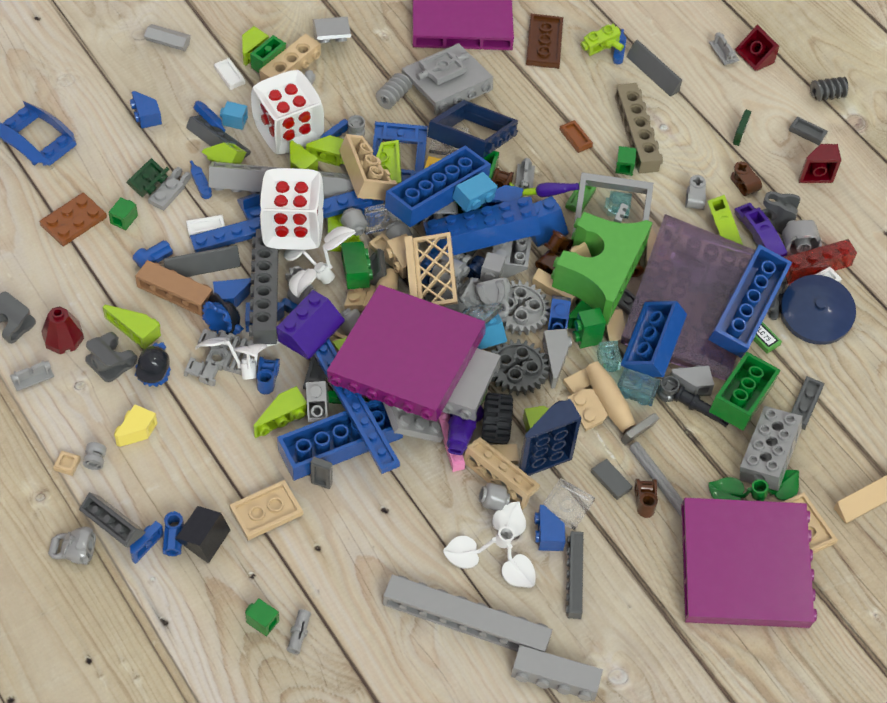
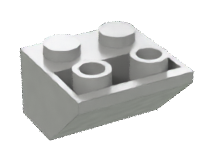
(331, 28)
(516, 255)

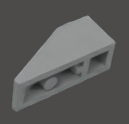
(556, 346)

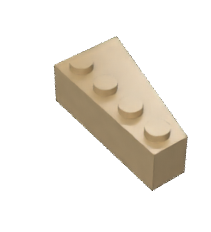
(365, 169)

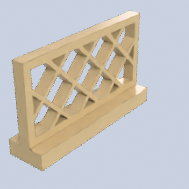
(414, 268)

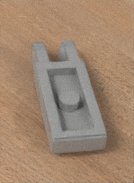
(169, 189)

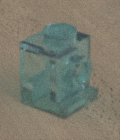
(609, 355)

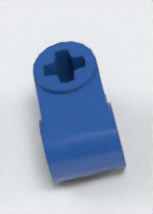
(267, 375)

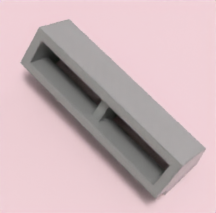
(167, 37)

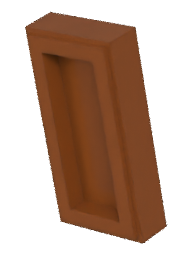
(576, 136)

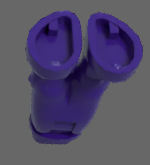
(461, 431)

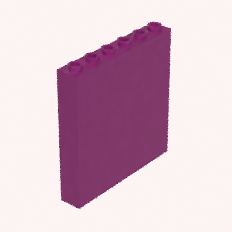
(466, 22)
(406, 352)
(747, 563)

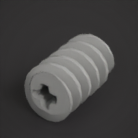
(393, 90)

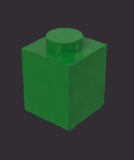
(625, 160)
(123, 213)
(262, 617)

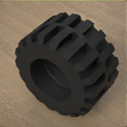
(497, 418)

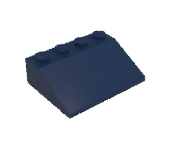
(551, 438)

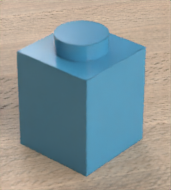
(234, 115)

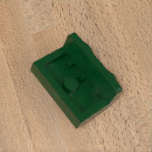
(147, 177)

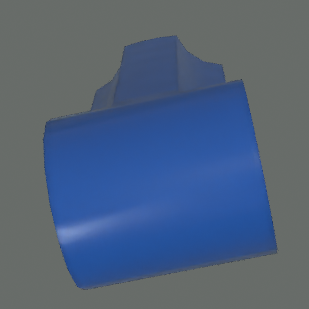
(154, 254)
(170, 545)

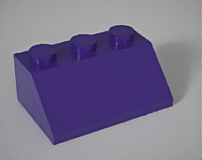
(309, 325)

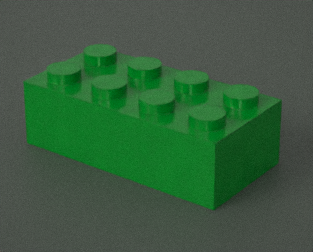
(744, 391)

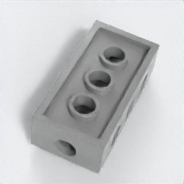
(771, 447)

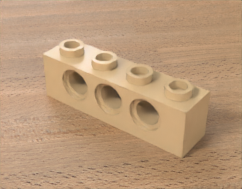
(295, 57)

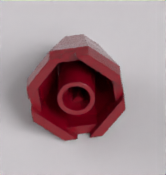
(61, 331)

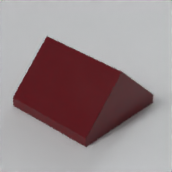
(758, 49)

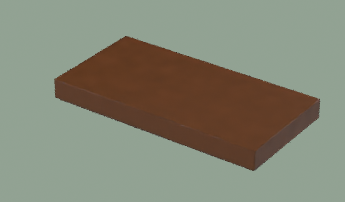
(544, 41)

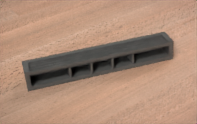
(575, 575)

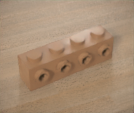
(173, 287)

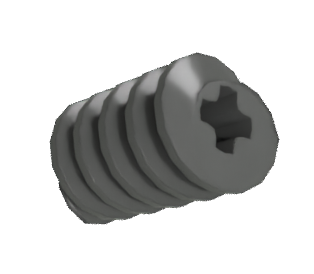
(829, 88)

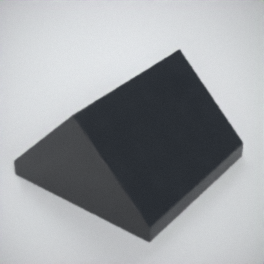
(203, 532)

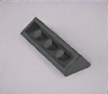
(654, 68)
(211, 134)
(204, 261)
(111, 520)

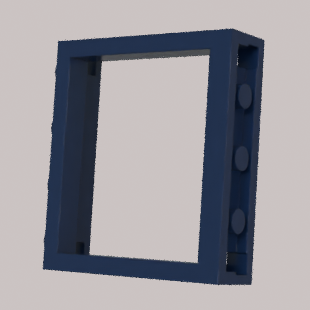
(441, 128)

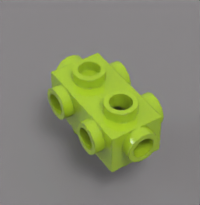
(602, 39)

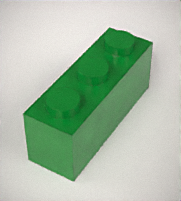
(356, 265)

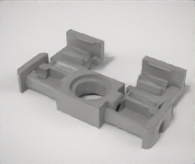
(210, 367)

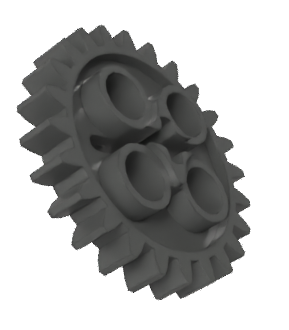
(520, 366)

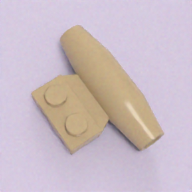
(360, 297)
(602, 401)

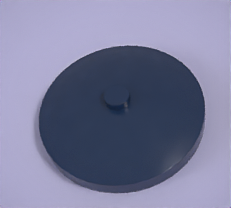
(818, 309)

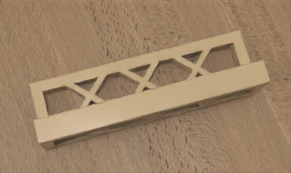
(501, 470)

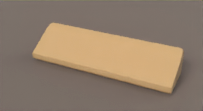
(862, 500)

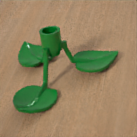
(733, 488)

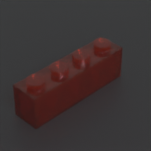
(810, 262)

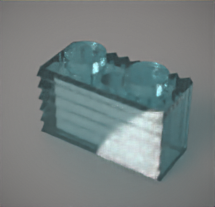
(638, 386)

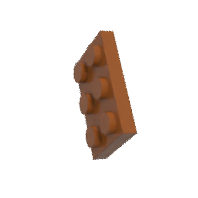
(73, 219)

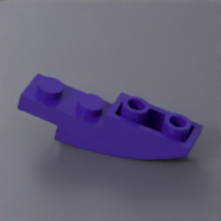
(761, 228)

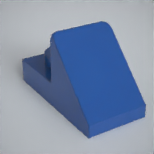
(250, 206)
(146, 542)

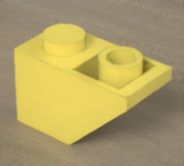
(136, 426)

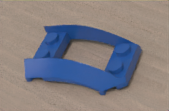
(25, 116)
(405, 134)

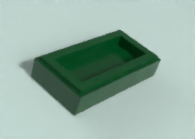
(742, 127)

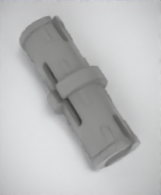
(299, 631)

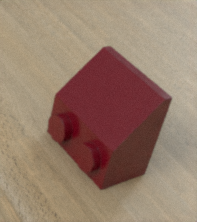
(821, 165)

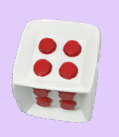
(287, 110)
(292, 209)

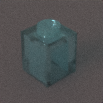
(614, 202)

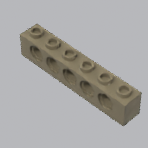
(638, 127)

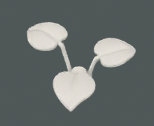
(321, 271)
(248, 365)
(509, 523)

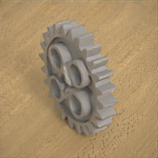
(531, 318)

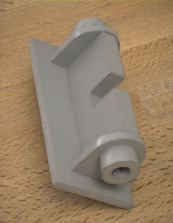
(723, 49)
(525, 174)
(32, 376)

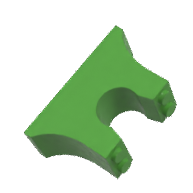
(613, 259)

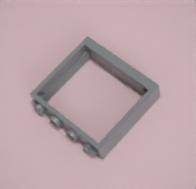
(616, 184)

